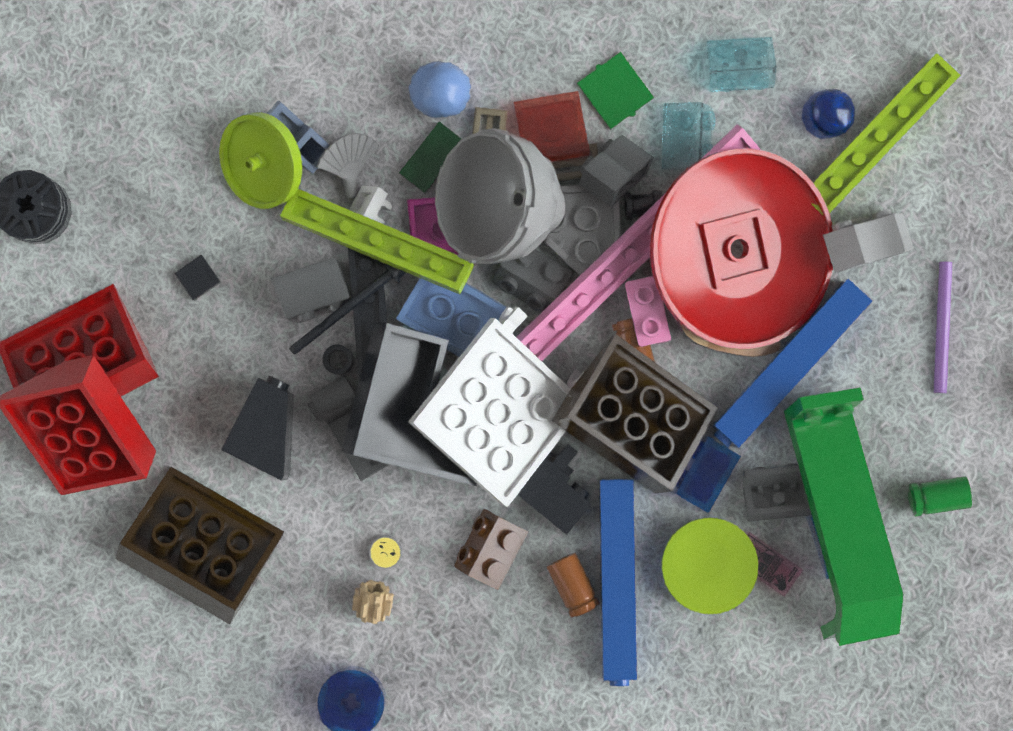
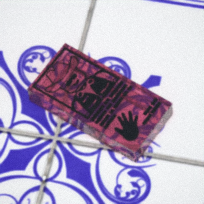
(774, 568)

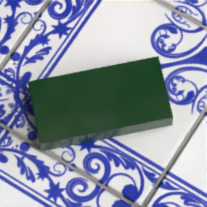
(425, 163)

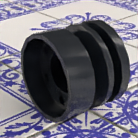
(50, 212)

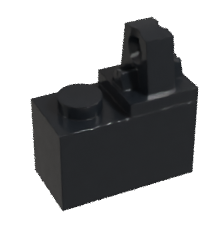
(550, 493)

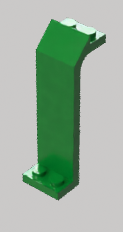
(846, 517)

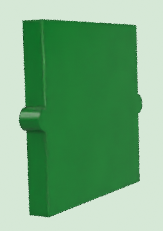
(615, 90)

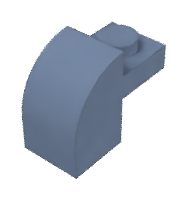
(309, 142)

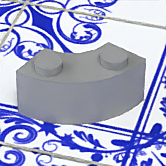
(868, 241)

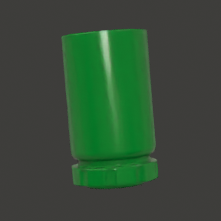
(940, 496)

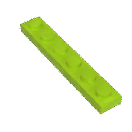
(885, 131)
(377, 241)

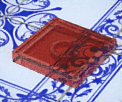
(554, 125)

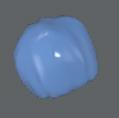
(439, 89)

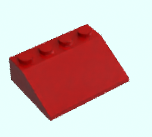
(87, 328)
(79, 427)

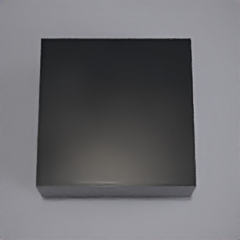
(197, 277)

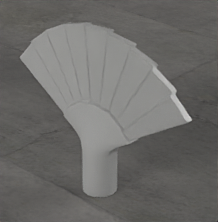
(347, 157)

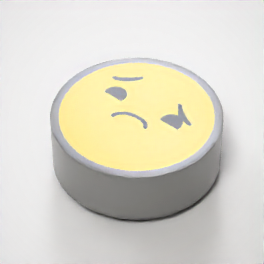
(385, 552)

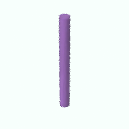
(943, 327)

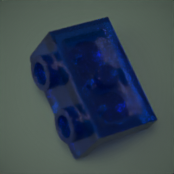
(706, 474)

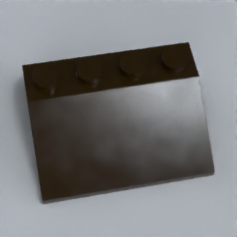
(636, 415)
(199, 545)

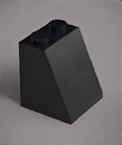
(265, 429)

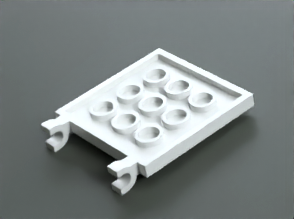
(496, 409)

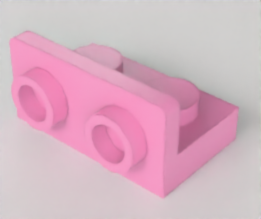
(647, 312)

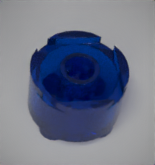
(368, 690)

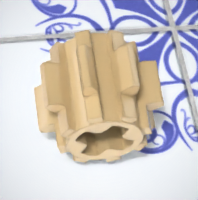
(372, 601)

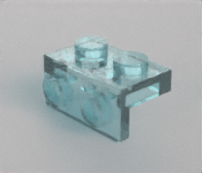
(741, 64)

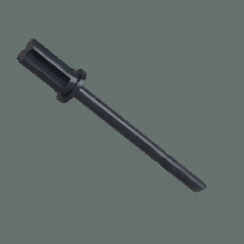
(390, 273)

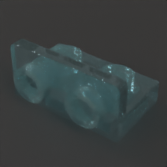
(686, 134)

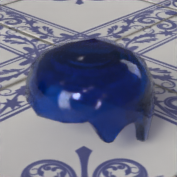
(828, 113)

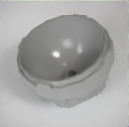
(497, 197)

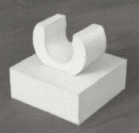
(369, 202)

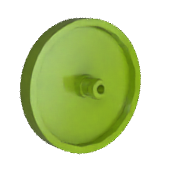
(260, 160)
(709, 565)

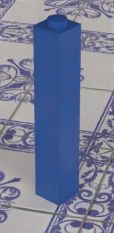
(790, 364)
(617, 581)

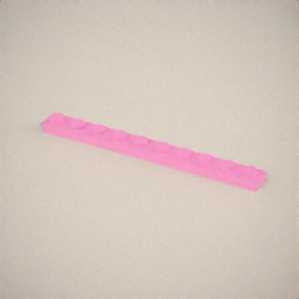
(605, 273)

